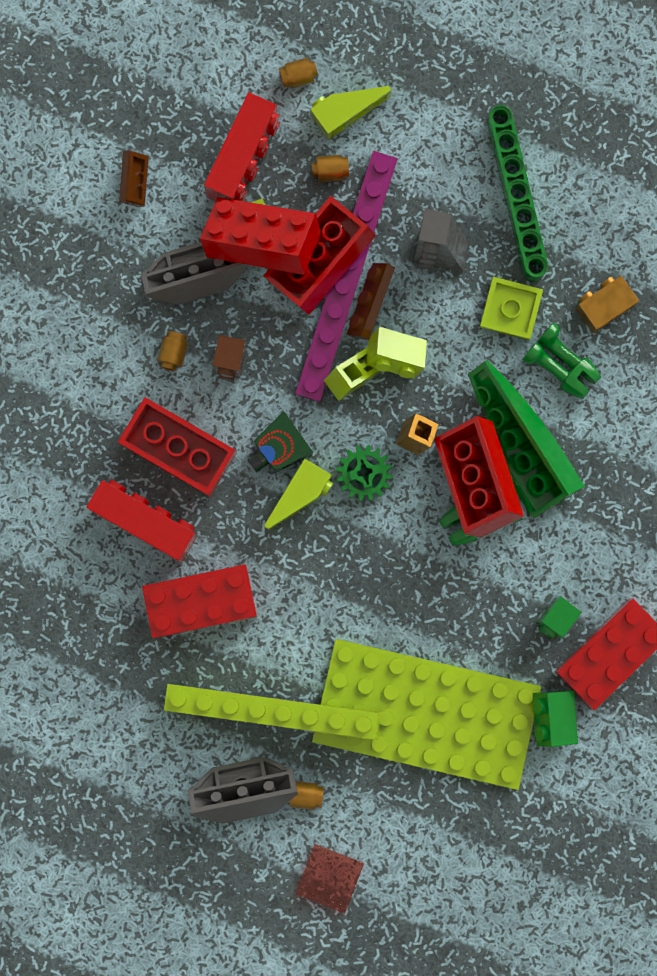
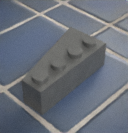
(440, 242)

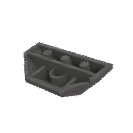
(189, 275)
(242, 790)

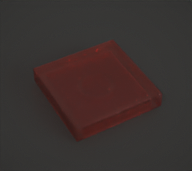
(329, 878)

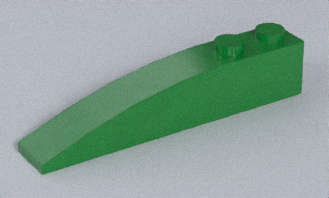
(532, 454)

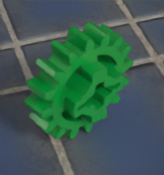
(376, 470)

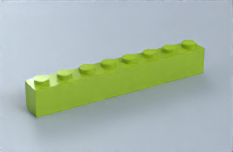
(272, 711)

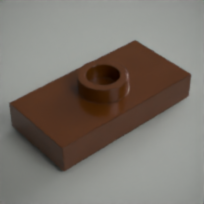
(133, 178)

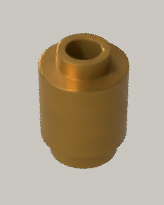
(298, 73)
(330, 168)
(172, 350)
(308, 797)

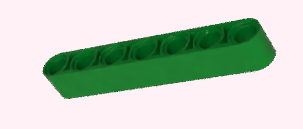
(517, 181)

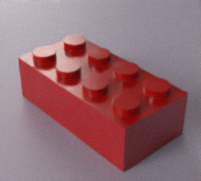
(242, 149)
(260, 235)
(339, 245)
(177, 447)
(478, 477)
(142, 521)
(199, 601)
(610, 654)

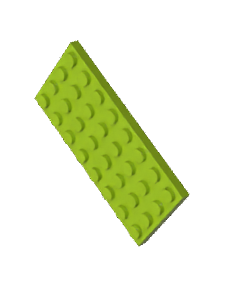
(432, 713)

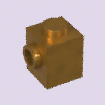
(417, 434)

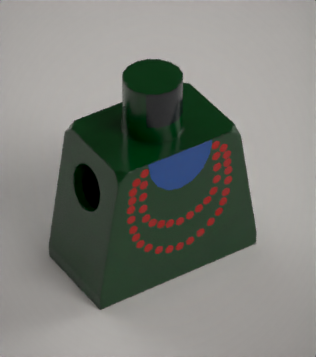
(279, 446)

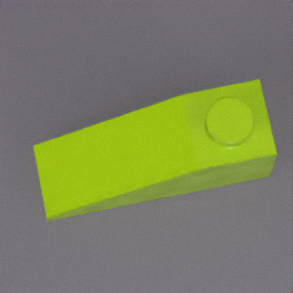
(345, 108)
(350, 375)
(302, 491)

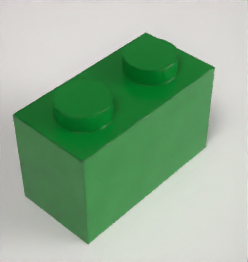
(557, 618)
(555, 718)

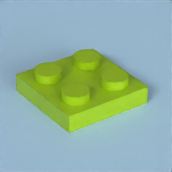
(511, 308)

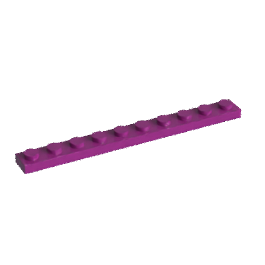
(342, 293)

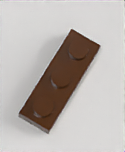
(370, 301)

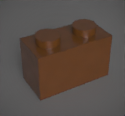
(229, 357)

